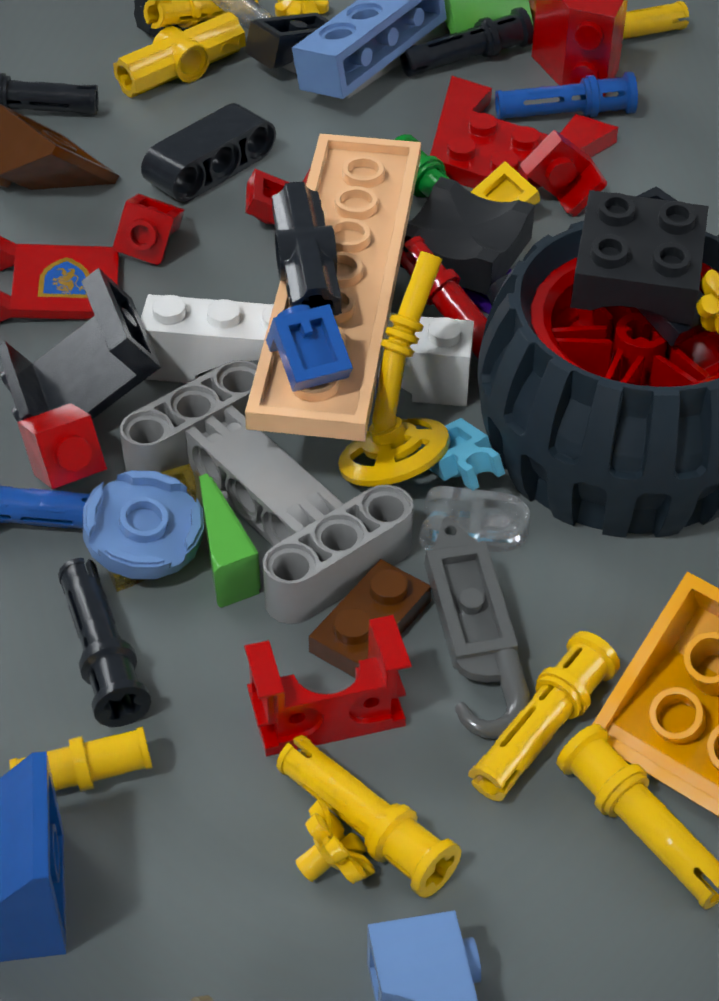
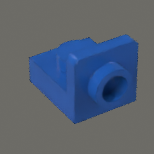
(309, 346)

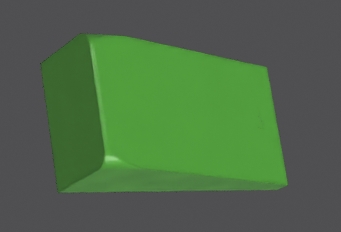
(230, 550)

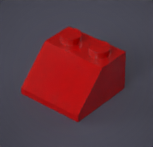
(578, 38)

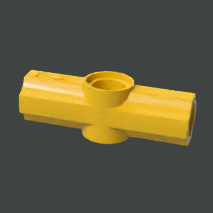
(179, 54)

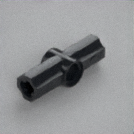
(305, 248)

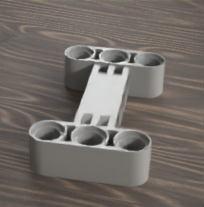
(316, 539)

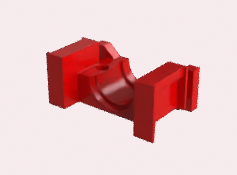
(366, 707)

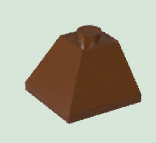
(45, 158)

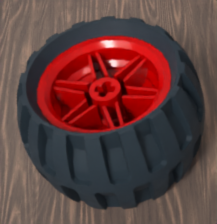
(598, 404)

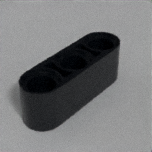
(208, 152)

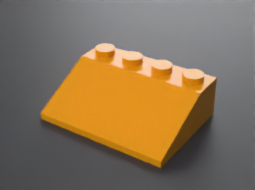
(669, 697)

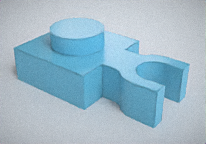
(467, 455)

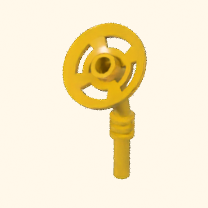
(389, 436)

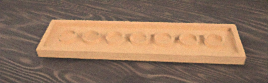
(368, 201)

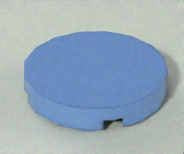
(142, 525)

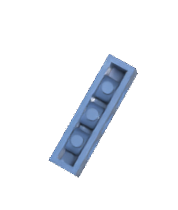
(362, 43)

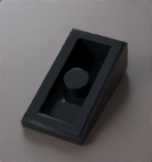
(272, 38)

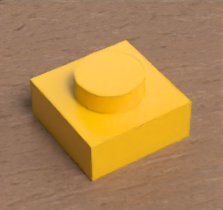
(506, 186)

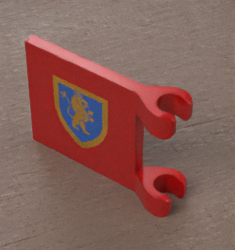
(50, 279)

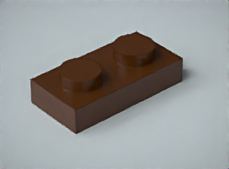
(382, 592)

